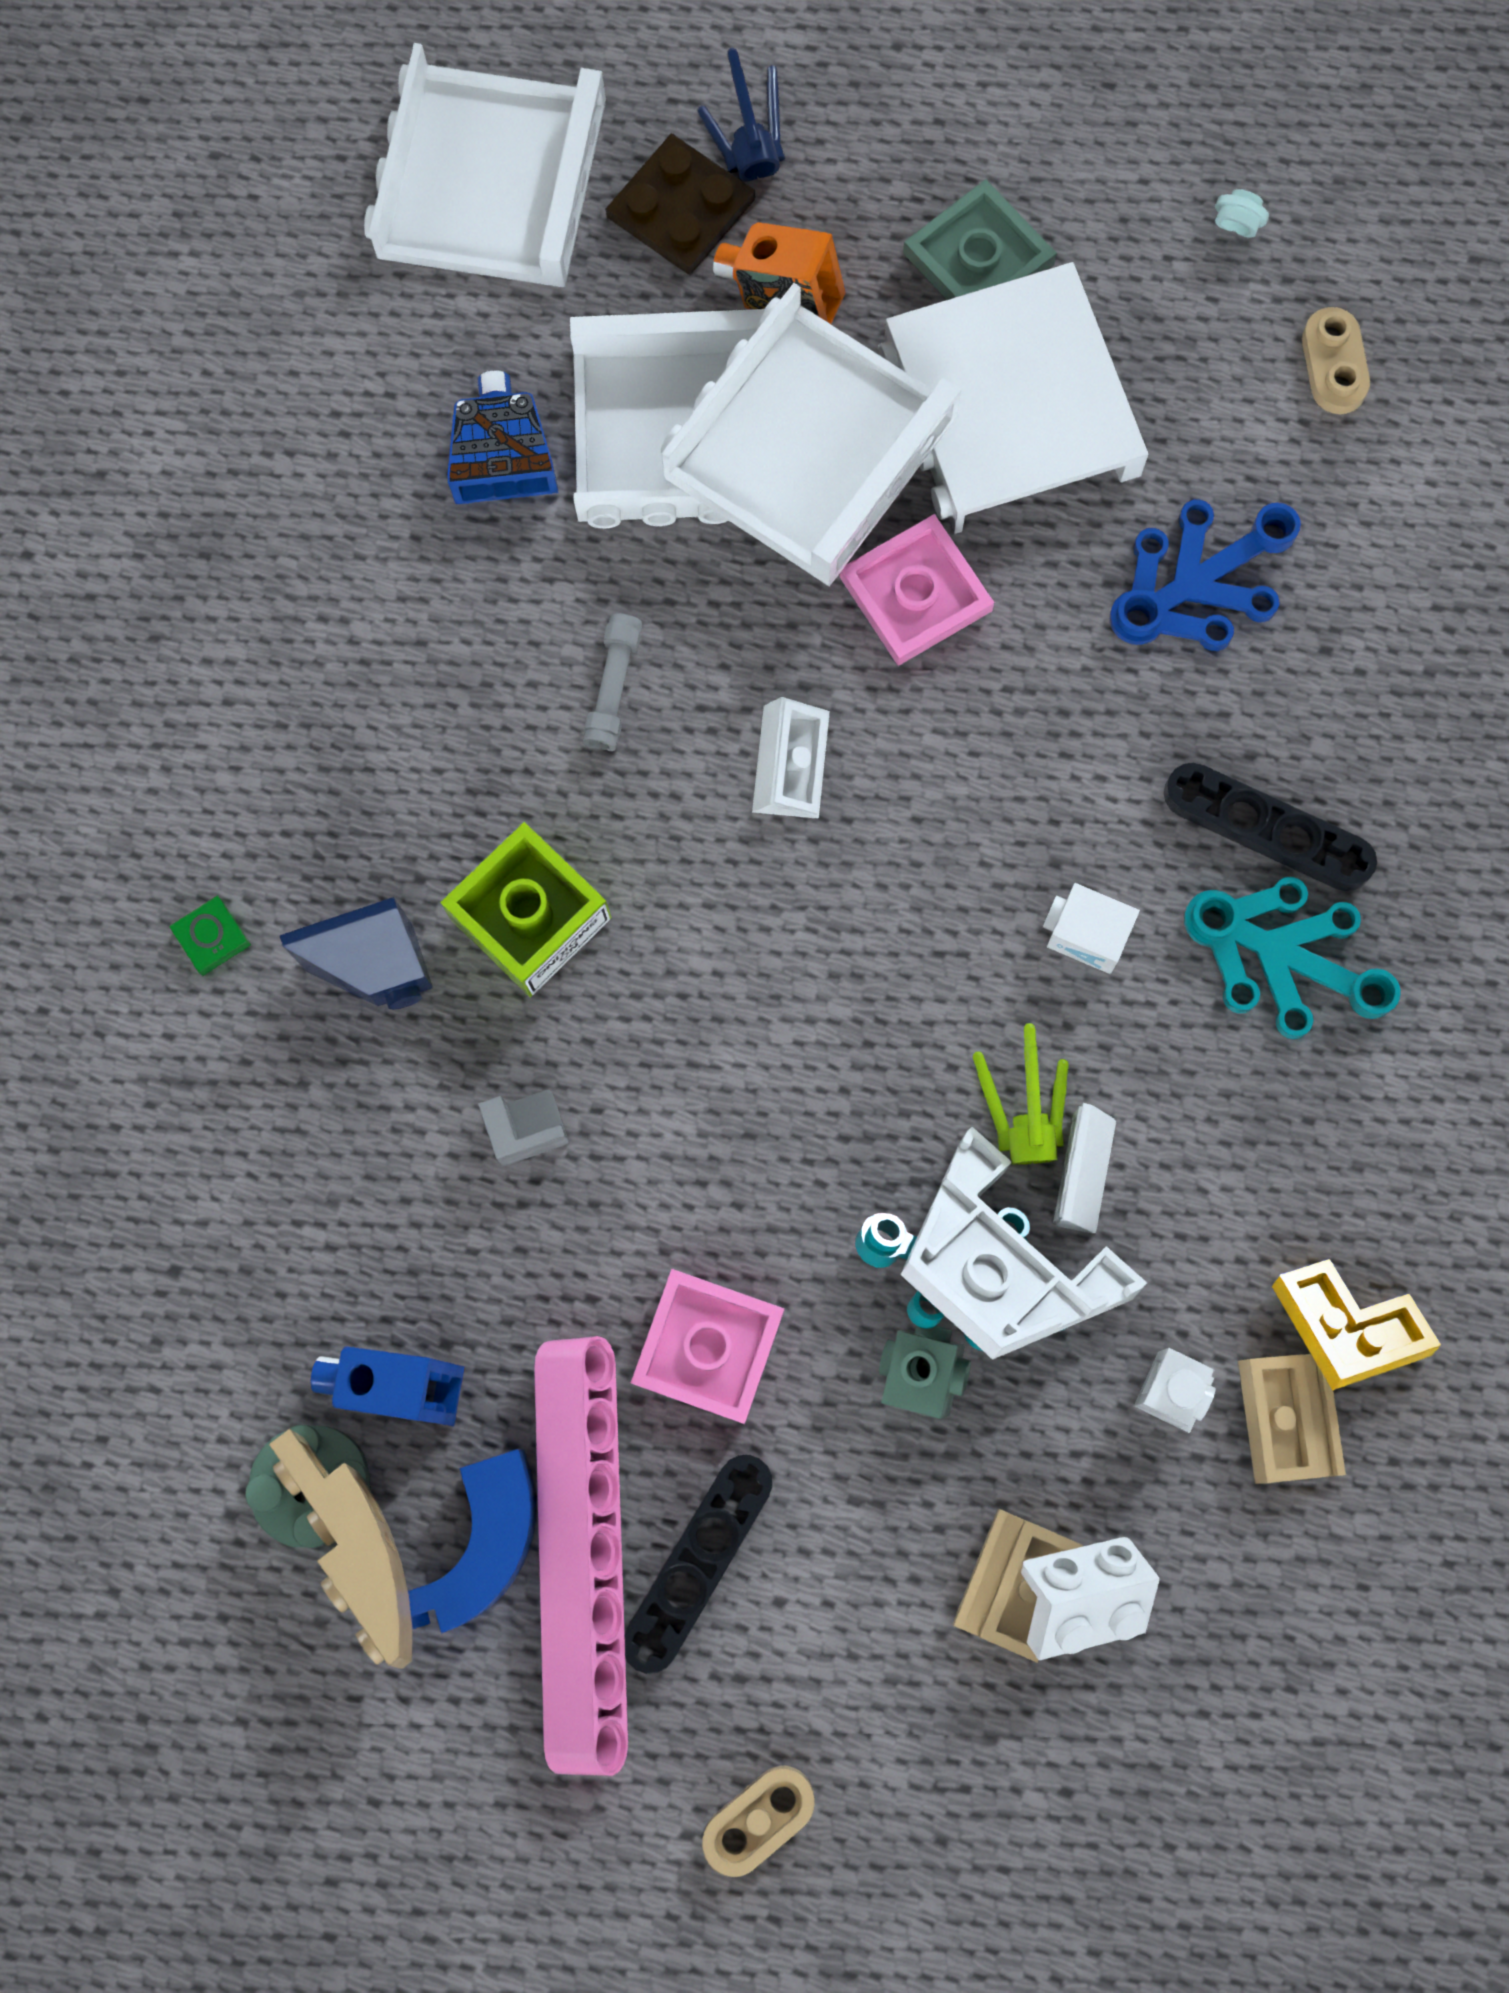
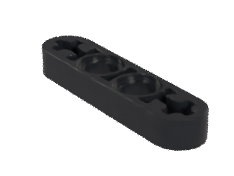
(1272, 818)
(691, 1558)

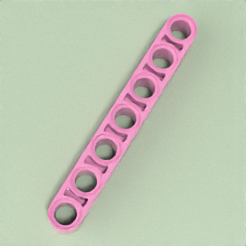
(580, 1558)

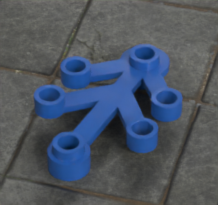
(1198, 581)

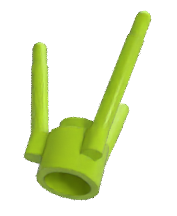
(1032, 1134)

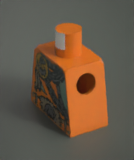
(777, 258)

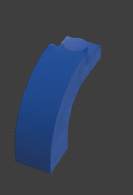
(500, 1539)

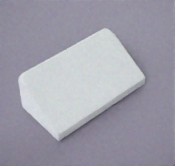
(791, 759)
(1084, 1169)

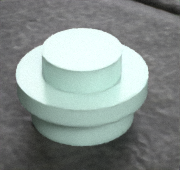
(1241, 212)

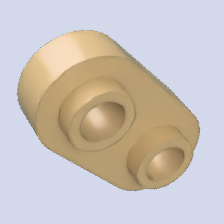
(1335, 357)
(759, 1821)

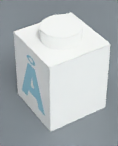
(1090, 927)

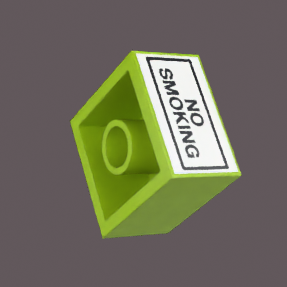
(527, 909)

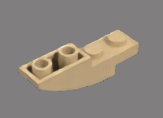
(365, 1564)

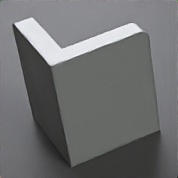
(523, 1126)

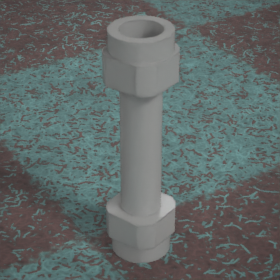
(621, 638)

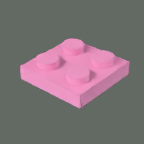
(916, 589)
(707, 1346)

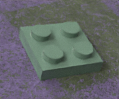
(977, 245)

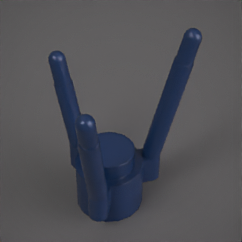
(754, 149)

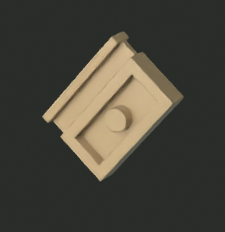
(1290, 1419)
(998, 1598)

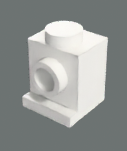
(1177, 1389)

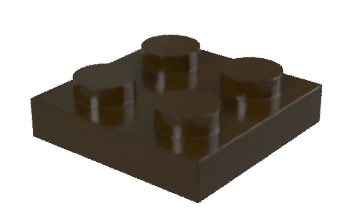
(680, 203)

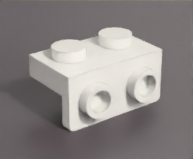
(1089, 1597)

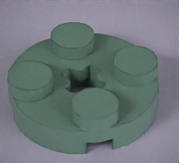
(275, 1506)

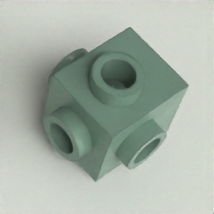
(905, 1383)

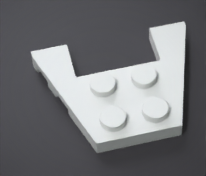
(990, 1275)

